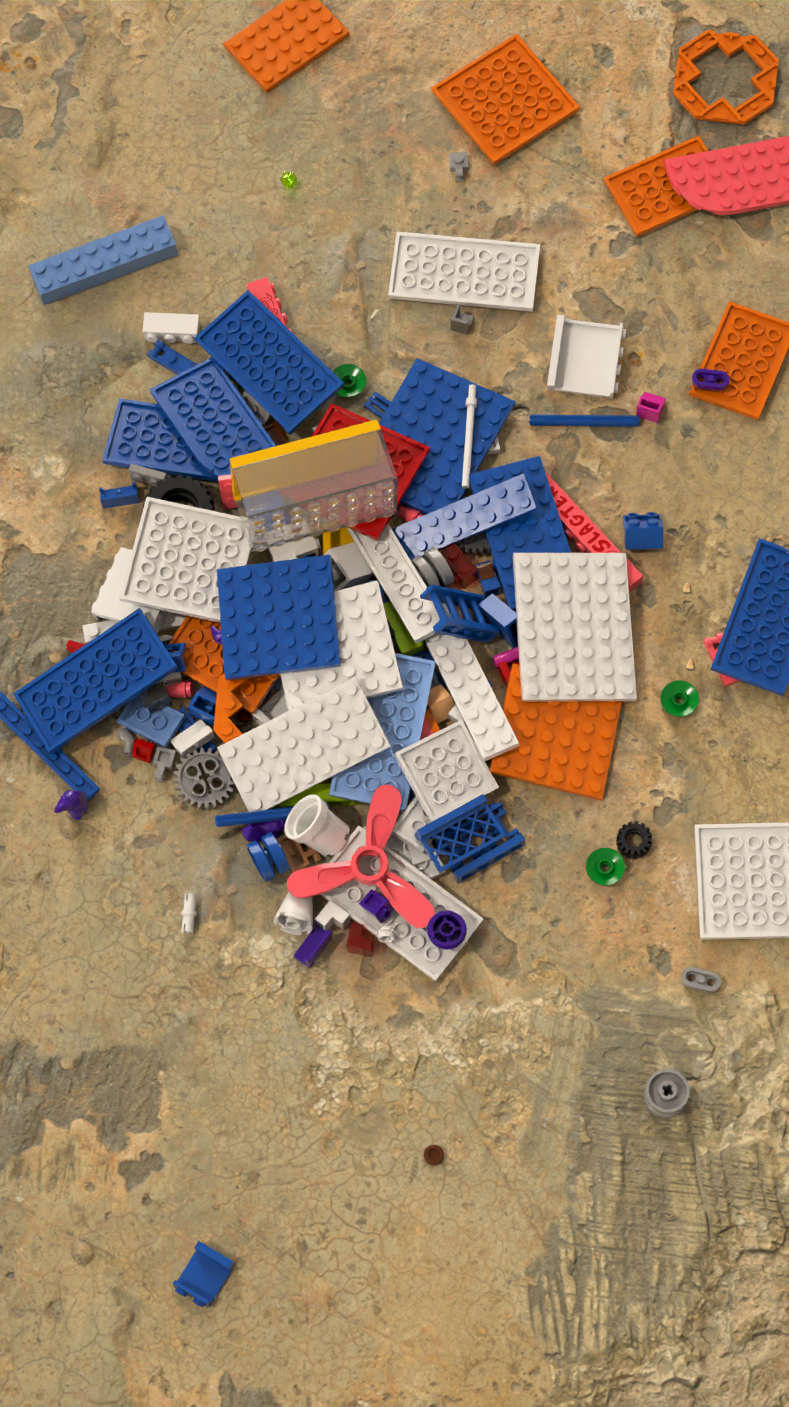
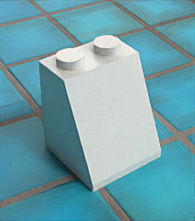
(348, 566)

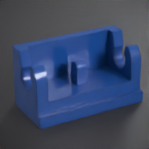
(119, 496)

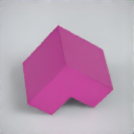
(650, 407)

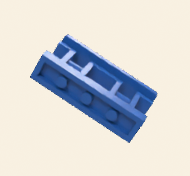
(489, 854)

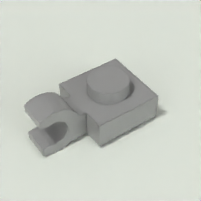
(458, 163)
(164, 761)

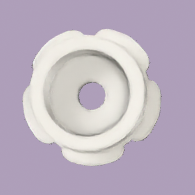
(386, 934)

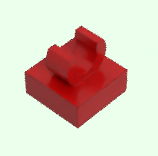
(143, 750)

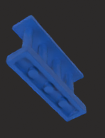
(453, 625)

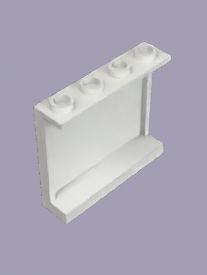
(585, 358)
(108, 602)

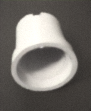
(316, 826)

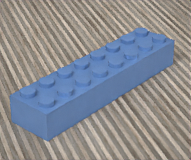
(103, 260)

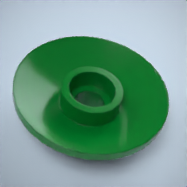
(352, 374)
(679, 690)
(609, 858)

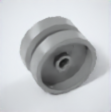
(433, 568)
(666, 1081)

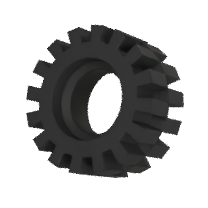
(631, 851)

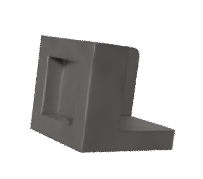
(460, 321)

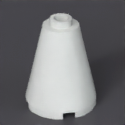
(295, 915)

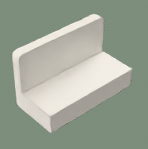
(192, 738)

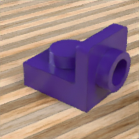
(377, 906)

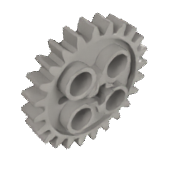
(187, 783)

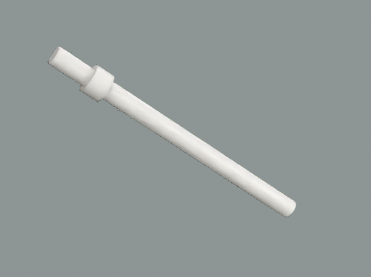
(471, 404)

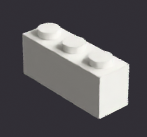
(171, 327)

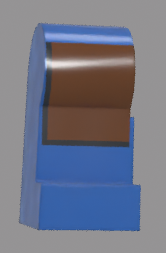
(488, 579)

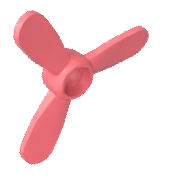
(399, 893)

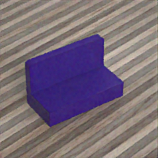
(313, 946)

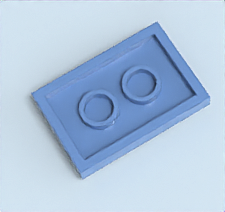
(156, 726)

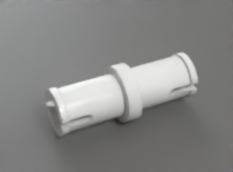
(188, 913)

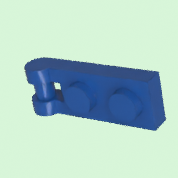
(171, 359)

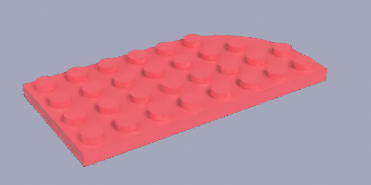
(733, 177)

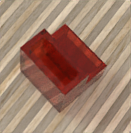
(357, 943)

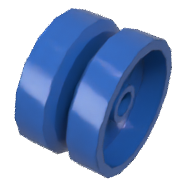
(271, 856)

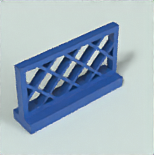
(448, 822)

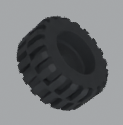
(182, 490)

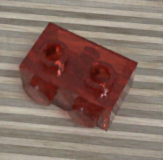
(461, 567)

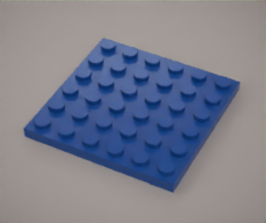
(278, 617)

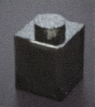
(156, 697)

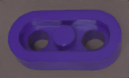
(710, 379)

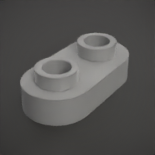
(701, 978)

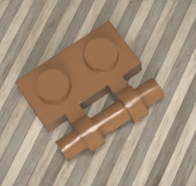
(295, 855)

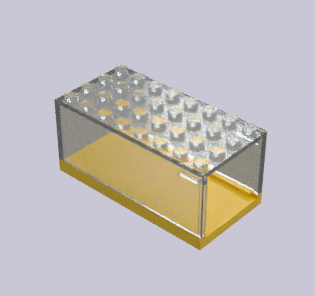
(314, 485)

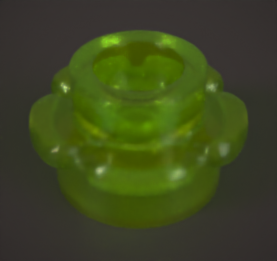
(288, 179)

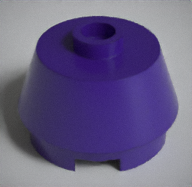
(446, 930)

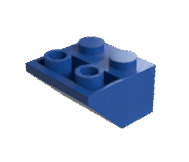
(643, 531)
(203, 705)

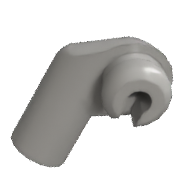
(125, 735)

